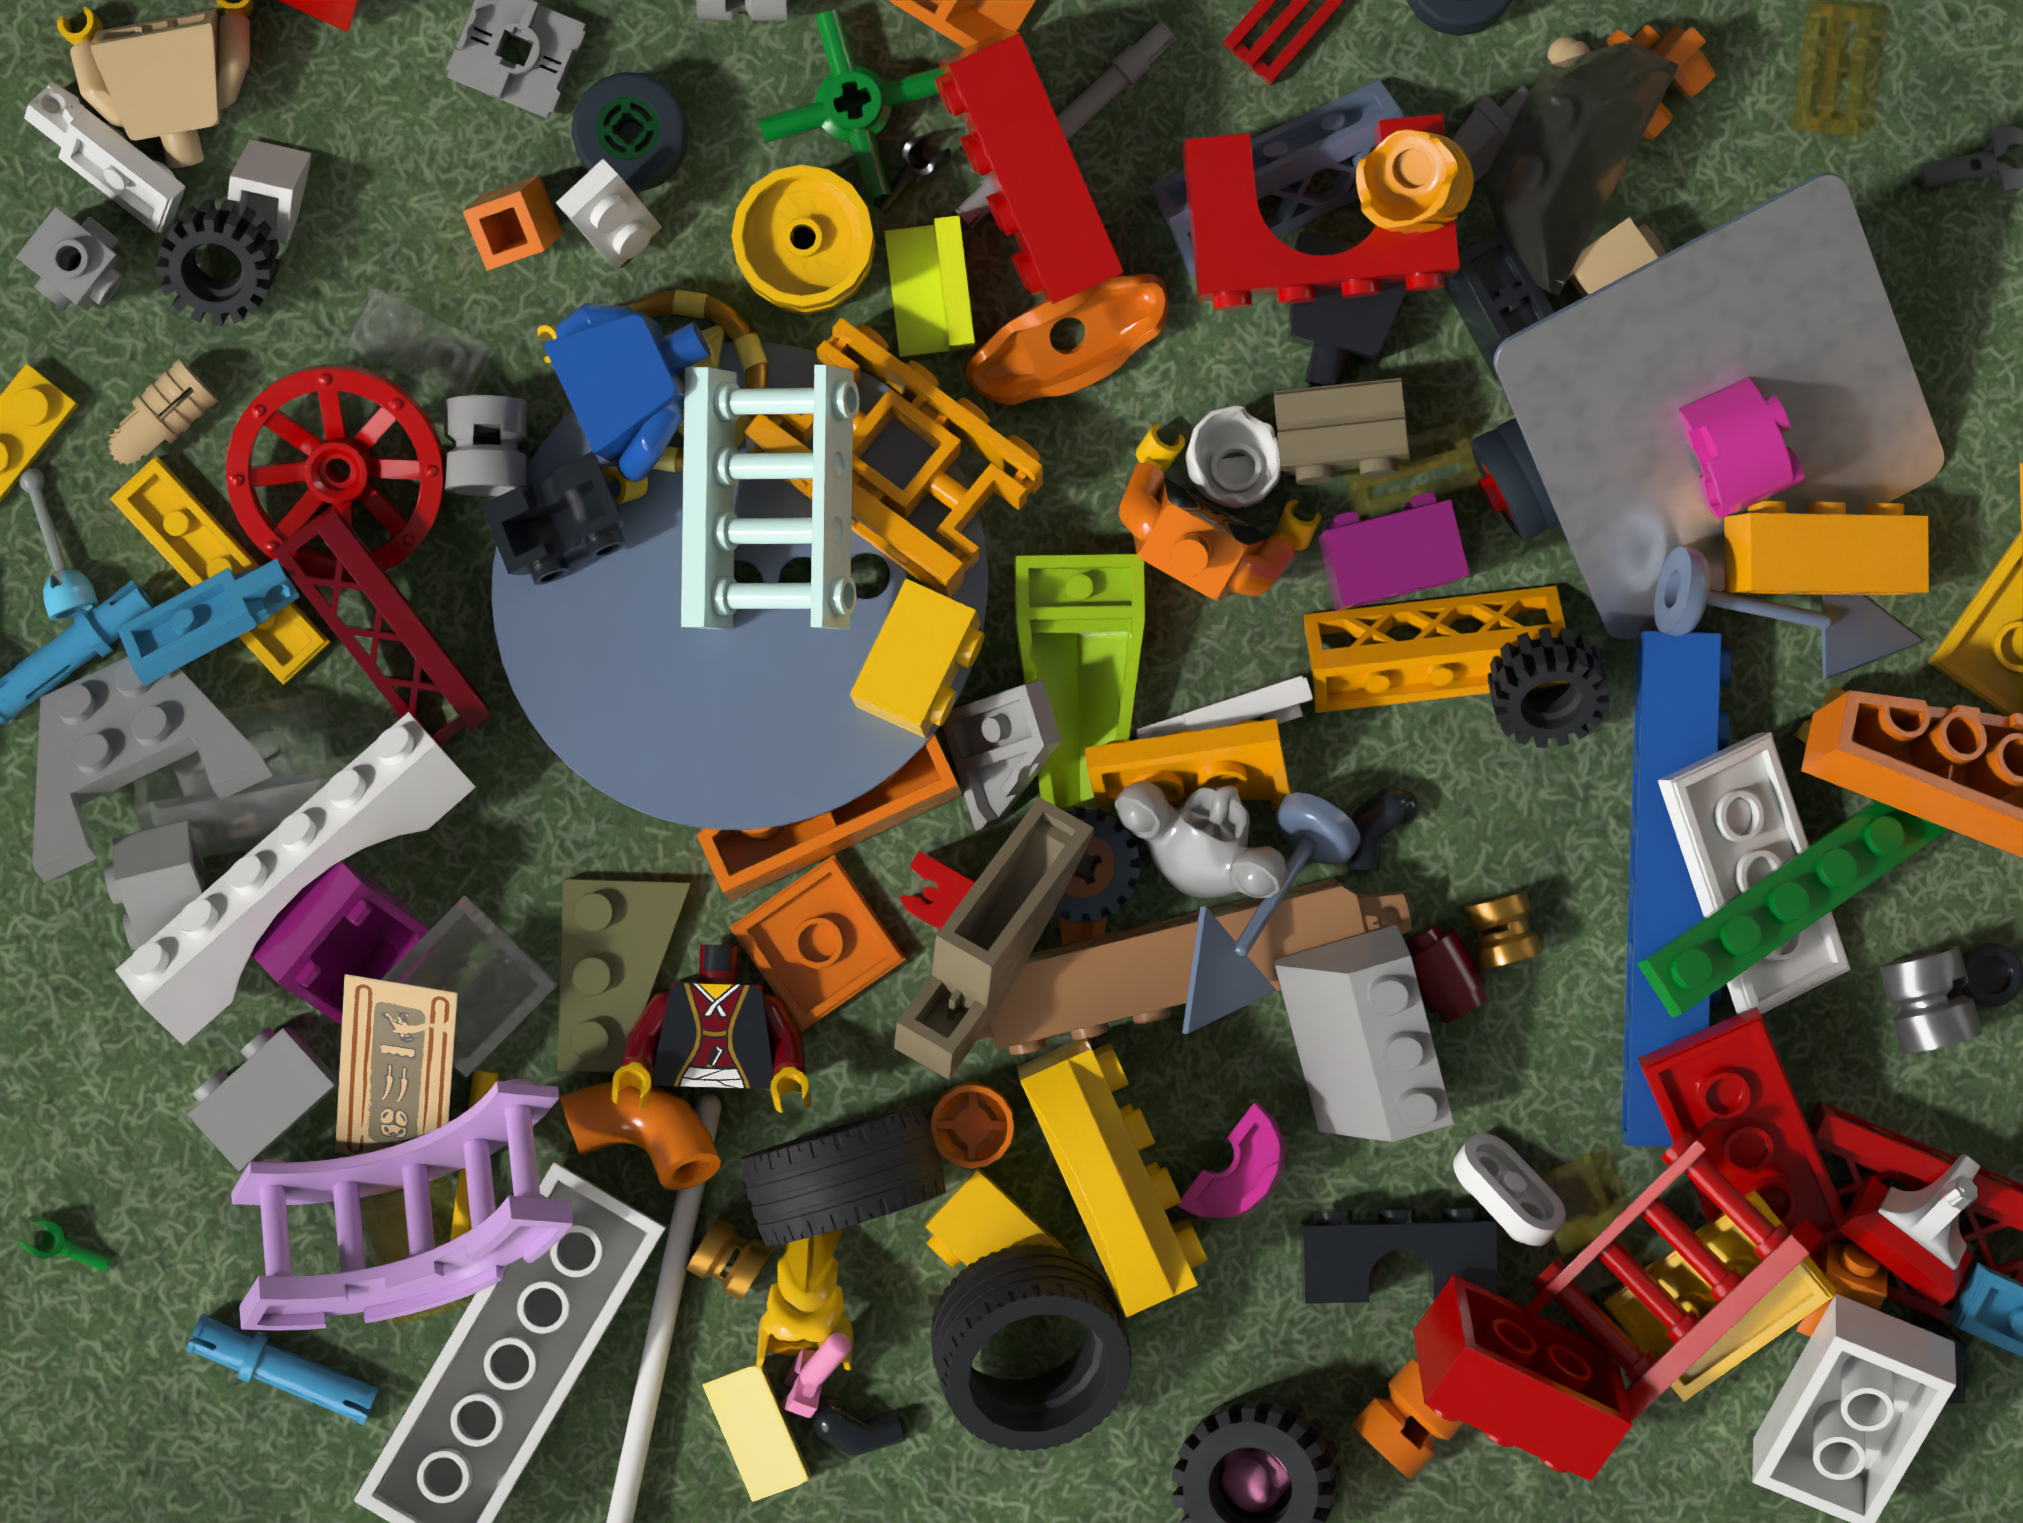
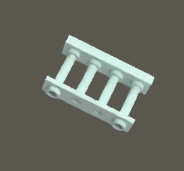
(709, 482)

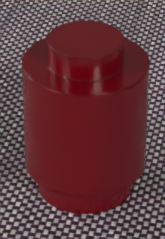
(1445, 973)

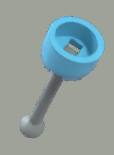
(67, 589)

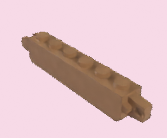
(1150, 965)

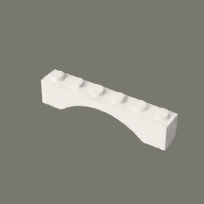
(197, 958)

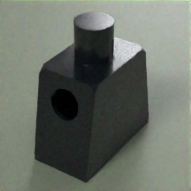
(1340, 325)

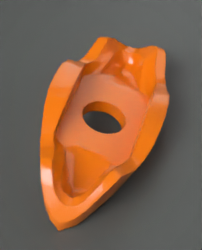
(1025, 365)

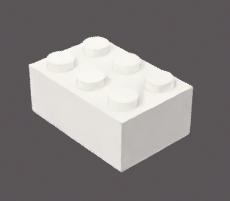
(1853, 1411)

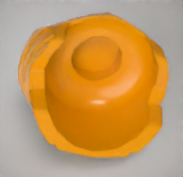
(1414, 182)

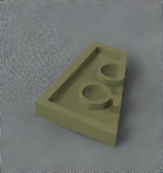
(609, 964)

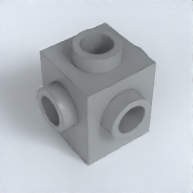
(55, 248)

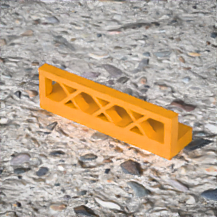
(1431, 665)

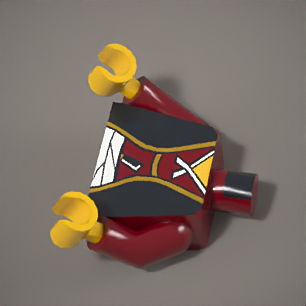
(715, 1036)

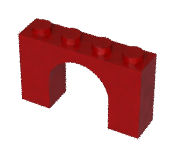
(1243, 258)

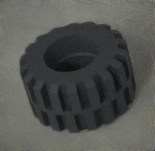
(1265, 1427)

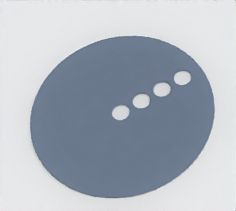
(713, 721)

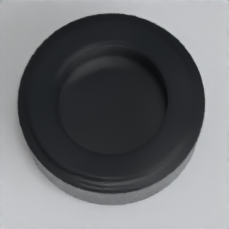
(1993, 974)

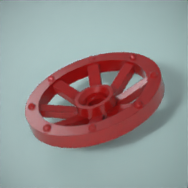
(317, 470)

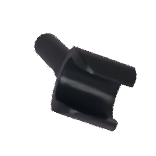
(914, 166)

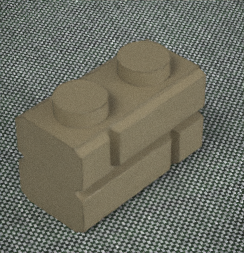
(1342, 430)

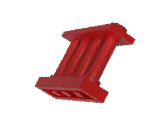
(1732, 1289)

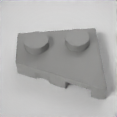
(1000, 748)

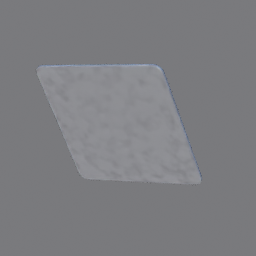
(1762, 297)

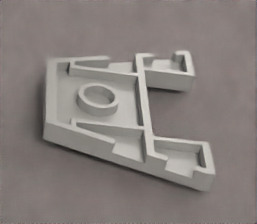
(114, 732)

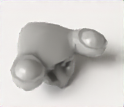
(1201, 842)

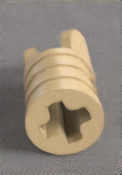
(146, 429)

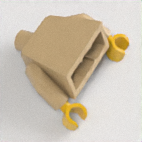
(164, 73)

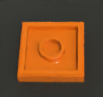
(818, 942)

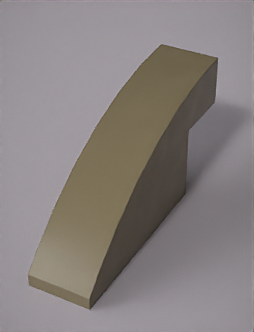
(991, 937)

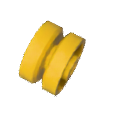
(809, 278)

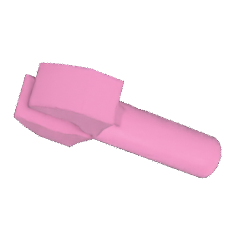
(810, 1372)

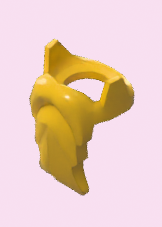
(805, 1300)

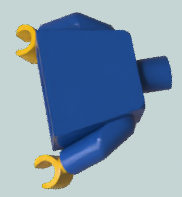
(624, 384)

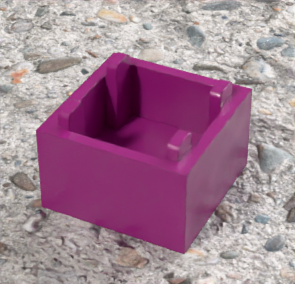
(1392, 553)
(337, 929)

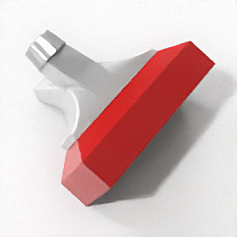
(1917, 1230)

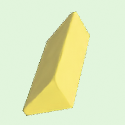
(757, 1431)

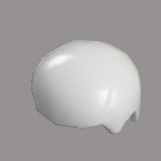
(1234, 480)

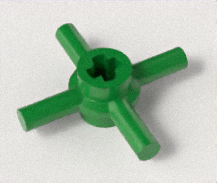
(830, 94)

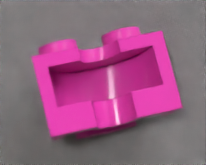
(1740, 447)
(1252, 1174)

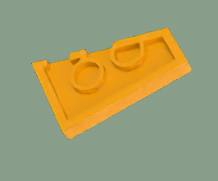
(1180, 763)

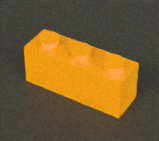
(1826, 551)

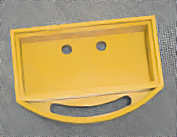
(1104, 1172)

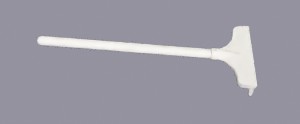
(659, 1335)

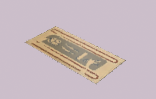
(393, 1063)

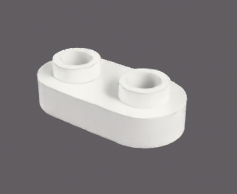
(1509, 1189)

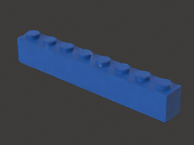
(1673, 728)

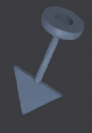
(1850, 625)
(1221, 970)

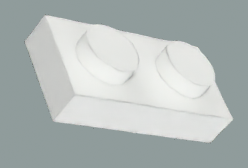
(609, 215)

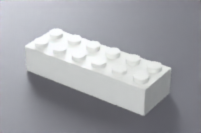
(511, 1365)

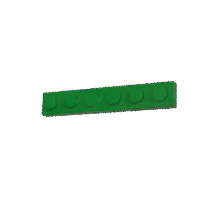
(1783, 904)

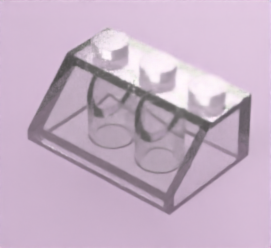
(294, 743)

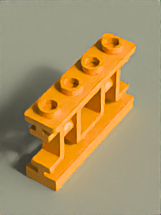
(937, 421)

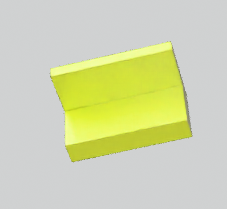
(930, 288)

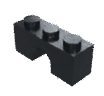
(1342, 1252)

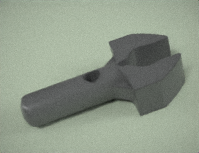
(1978, 164)

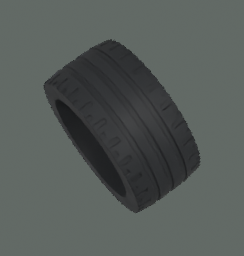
(843, 1175)
(1049, 1406)

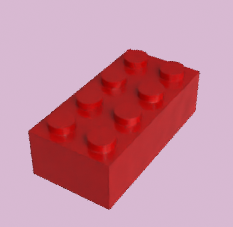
(1029, 165)

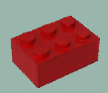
(1521, 1379)

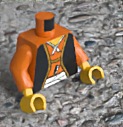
(1198, 539)

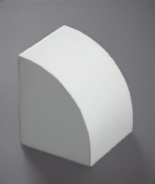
(271, 184)

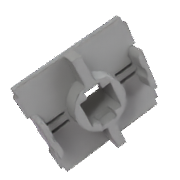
(525, 86)

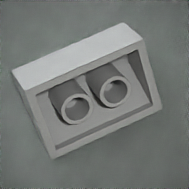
(1364, 1038)

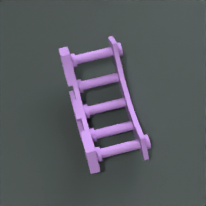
(429, 1276)

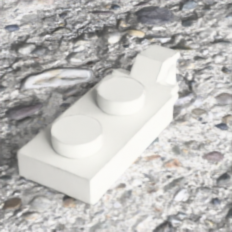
(106, 158)
(1272, 702)

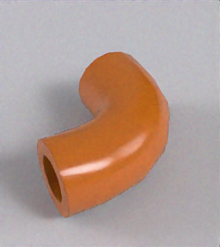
(665, 1128)

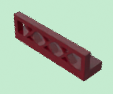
(397, 612)

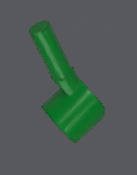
(59, 1244)

